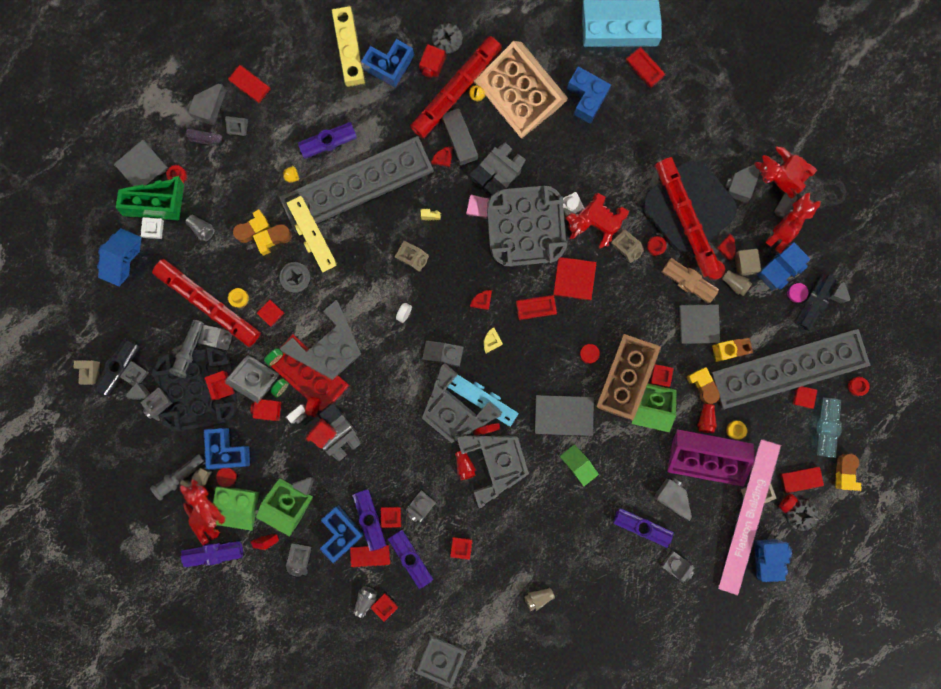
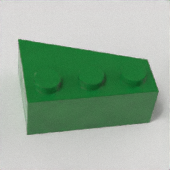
(154, 200)

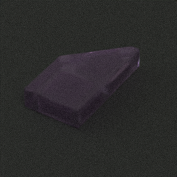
(203, 137)

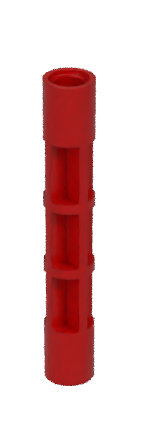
(456, 87)
(682, 205)
(204, 301)

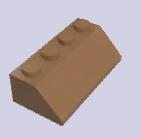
(628, 377)

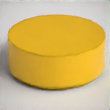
(238, 298)
(736, 430)

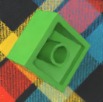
(657, 408)
(237, 506)
(283, 507)

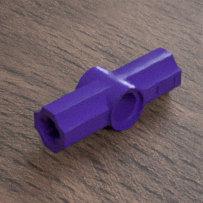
(315, 144)
(373, 532)
(654, 532)
(212, 554)
(417, 570)

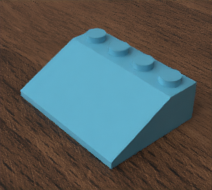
(621, 23)

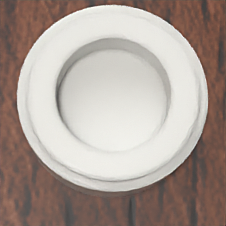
(403, 312)

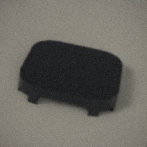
(709, 199)
(190, 396)

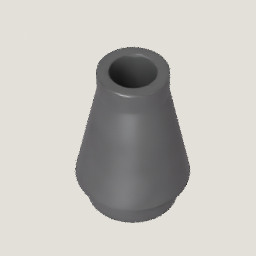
(202, 229)
(365, 599)

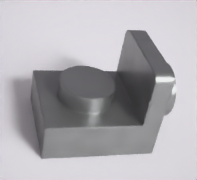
(215, 337)
(155, 403)
(420, 507)
(298, 559)
(678, 567)

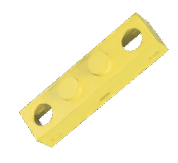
(348, 46)
(305, 226)

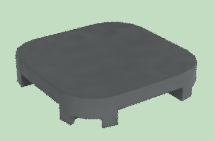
(526, 225)

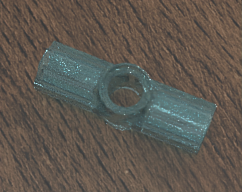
(829, 427)

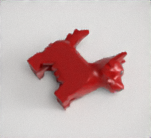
(788, 176)
(598, 217)
(792, 222)
(204, 512)

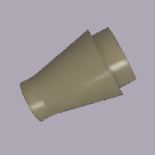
(737, 283)
(537, 599)

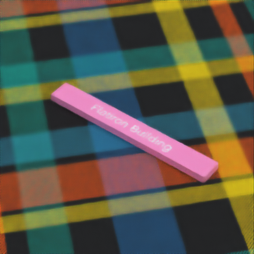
(749, 516)

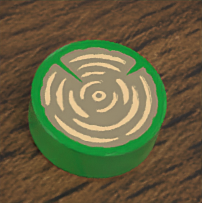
(273, 357)
(279, 387)

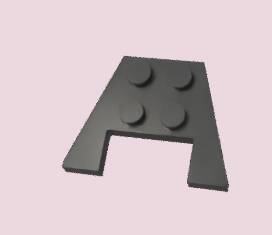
(332, 352)
(449, 414)
(503, 460)

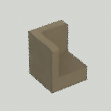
(747, 262)
(87, 371)

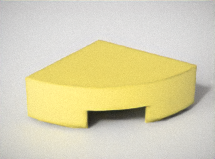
(427, 215)
(491, 341)

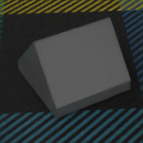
(236, 125)
(840, 293)
(138, 392)
(304, 485)

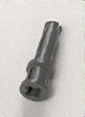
(185, 357)
(171, 481)

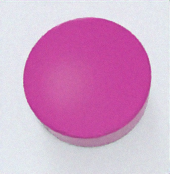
(797, 292)

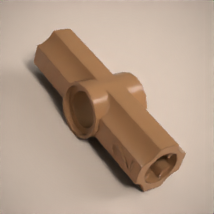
(690, 280)

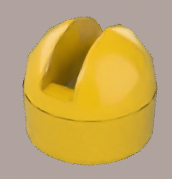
(479, 95)
(290, 174)

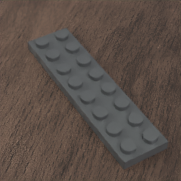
(362, 181)
(790, 369)

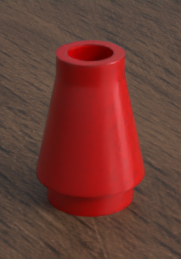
(707, 420)
(464, 466)

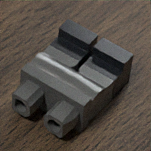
(501, 167)
(344, 429)

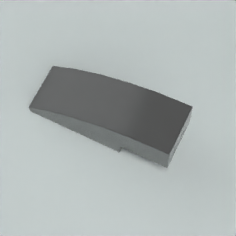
(460, 137)

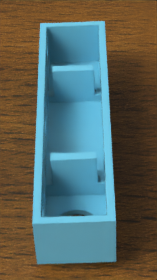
(475, 391)

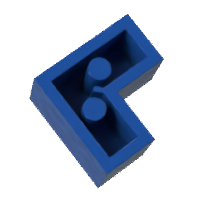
(390, 66)
(591, 90)
(117, 255)
(782, 266)
(219, 453)
(344, 532)
(771, 559)

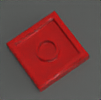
(574, 278)

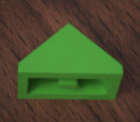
(579, 465)

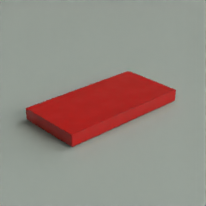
(309, 381)

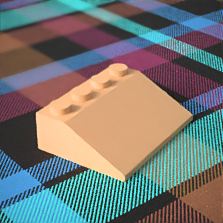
(520, 88)

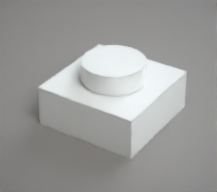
(572, 204)
(152, 228)
(297, 415)

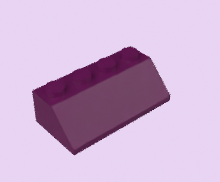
(711, 458)

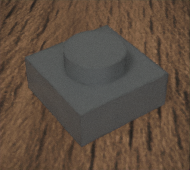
(134, 373)

